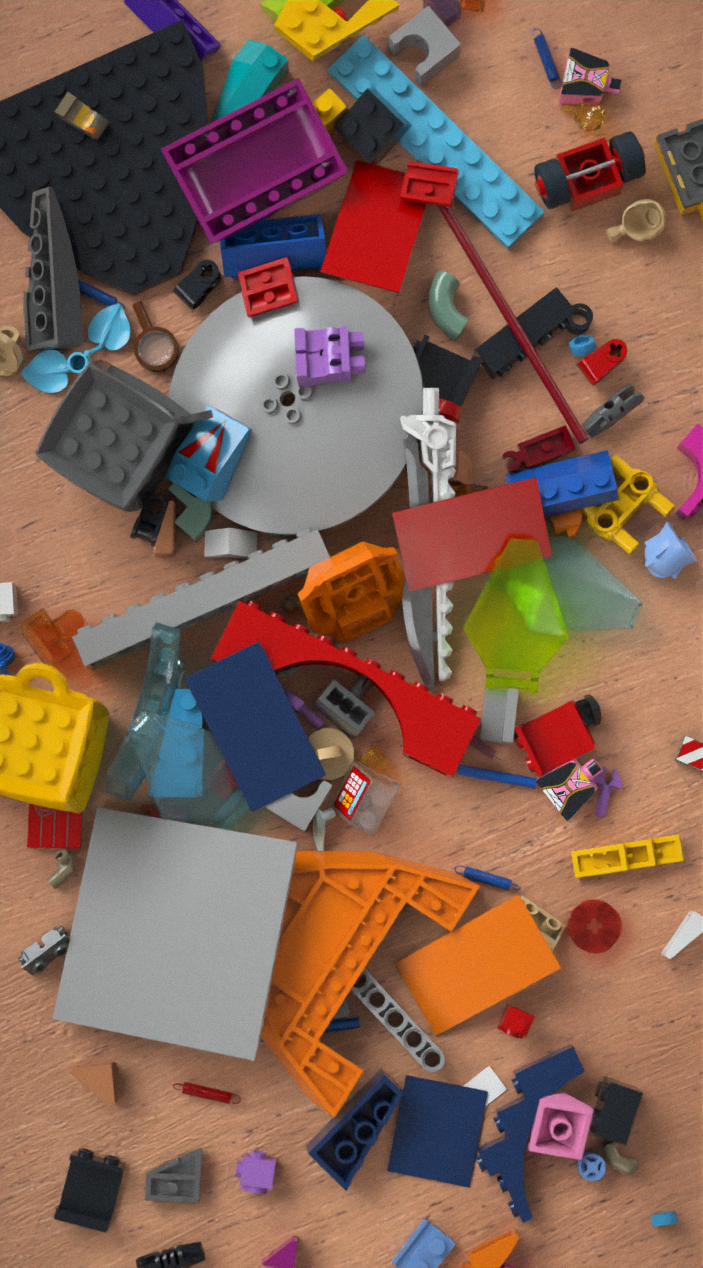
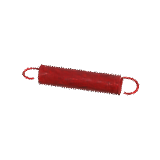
(206, 1092)

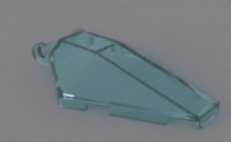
(587, 591)
(186, 772)

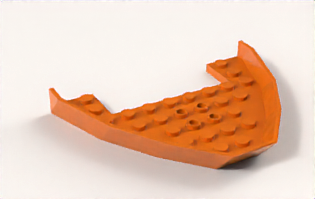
(330, 929)

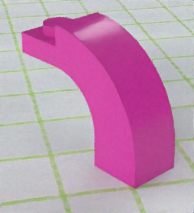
(693, 448)

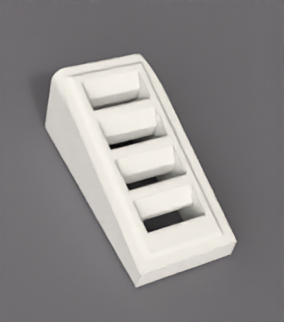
(687, 931)

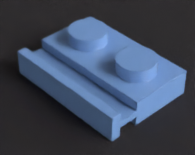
(424, 1248)

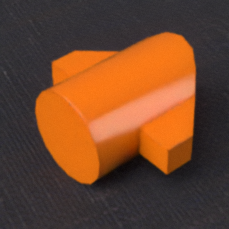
(566, 522)

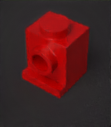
(515, 1022)

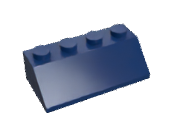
(270, 240)
(572, 483)

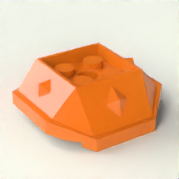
(353, 591)

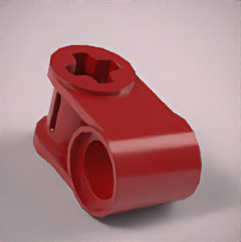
(600, 363)

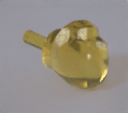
(588, 116)

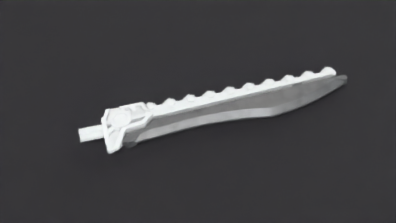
(438, 454)

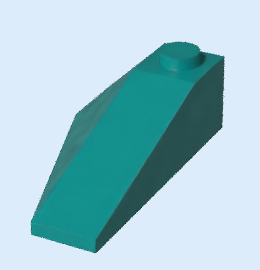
(252, 75)

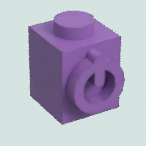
(256, 1172)

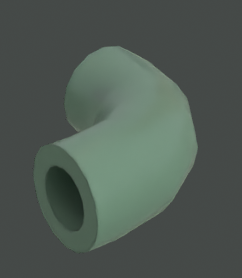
(442, 305)

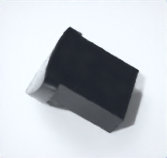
(589, 710)

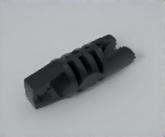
(181, 1257)

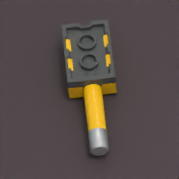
(683, 165)

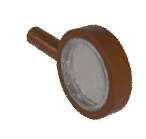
(155, 346)

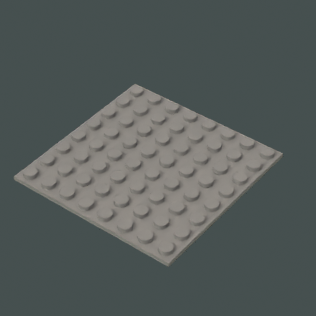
(176, 932)

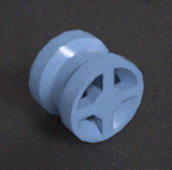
(595, 1169)

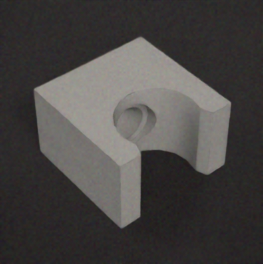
(432, 37)
(300, 810)

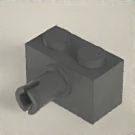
(345, 707)

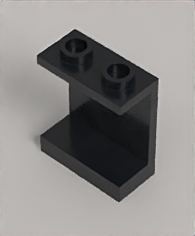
(446, 370)
(90, 1190)

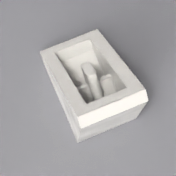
(229, 543)

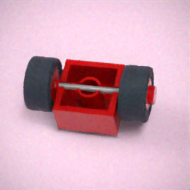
(590, 172)

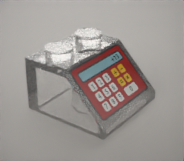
(364, 797)

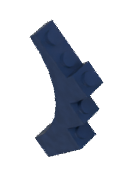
(517, 1117)

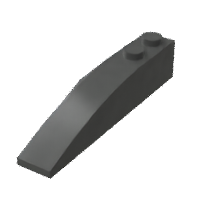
(53, 294)

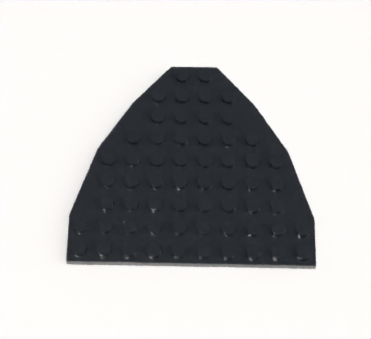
(115, 191)

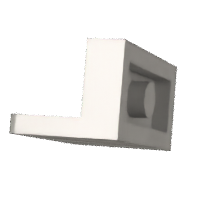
(499, 715)

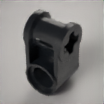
(195, 286)
(149, 521)

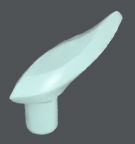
(319, 826)

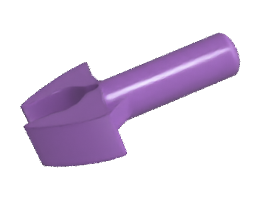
(304, 710)
(605, 790)

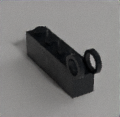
(539, 323)

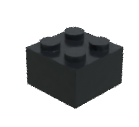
(372, 126)
(615, 1110)

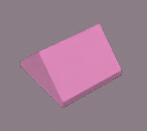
(561, 1126)

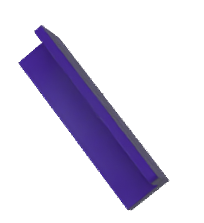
(162, 13)

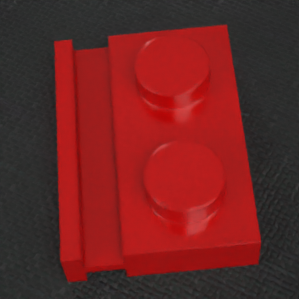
(429, 184)

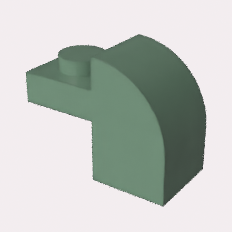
(196, 516)

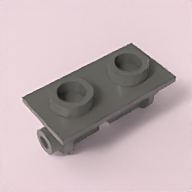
(36, 959)

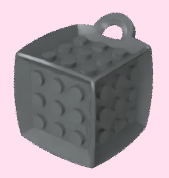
(115, 435)

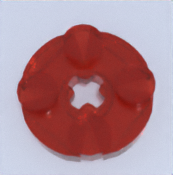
(605, 936)

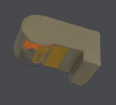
(81, 116)

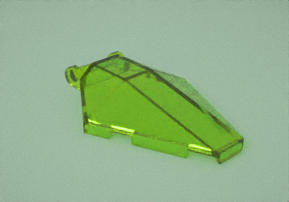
(517, 617)

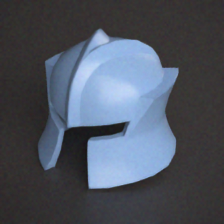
(667, 553)

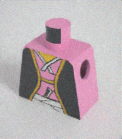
(586, 79)
(570, 785)

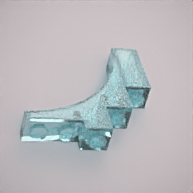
(161, 680)

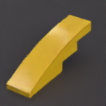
(627, 856)

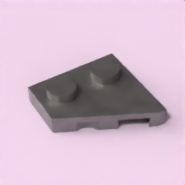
(176, 1179)

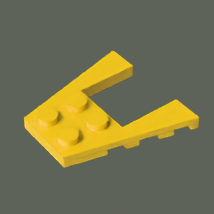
(318, 29)

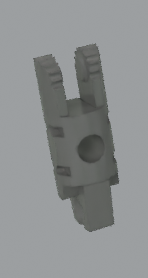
(612, 410)

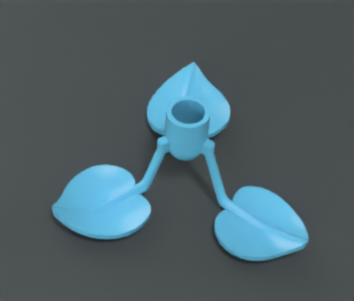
(49, 369)

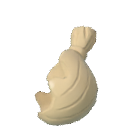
(640, 221)

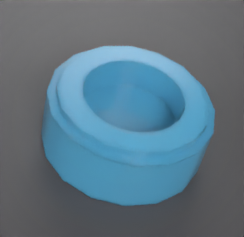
(582, 345)
(664, 1218)

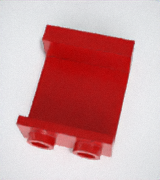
(554, 738)

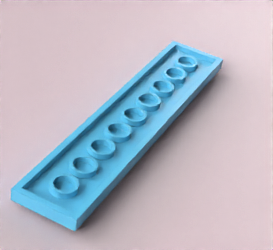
(438, 141)

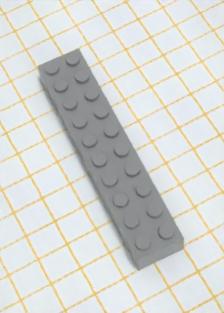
(201, 600)

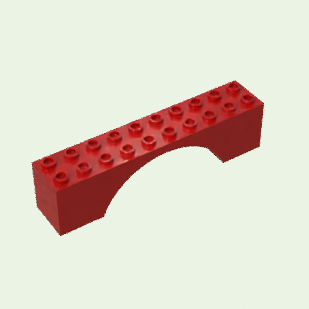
(431, 726)

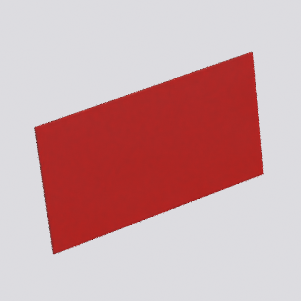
(373, 229)
(468, 532)

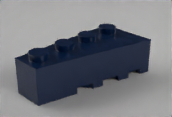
(355, 1128)

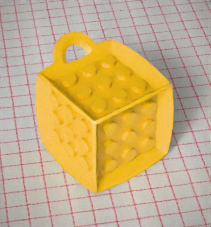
(49, 740)

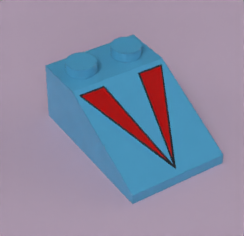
(209, 456)

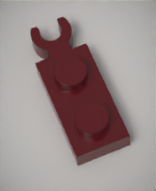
(541, 449)

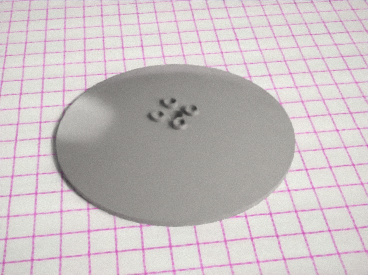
(337, 441)

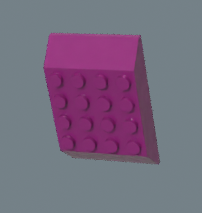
(255, 161)

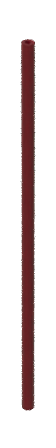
(513, 324)

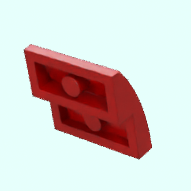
(268, 287)

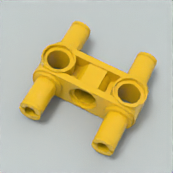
(628, 504)

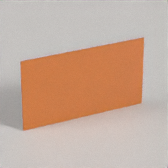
(478, 965)

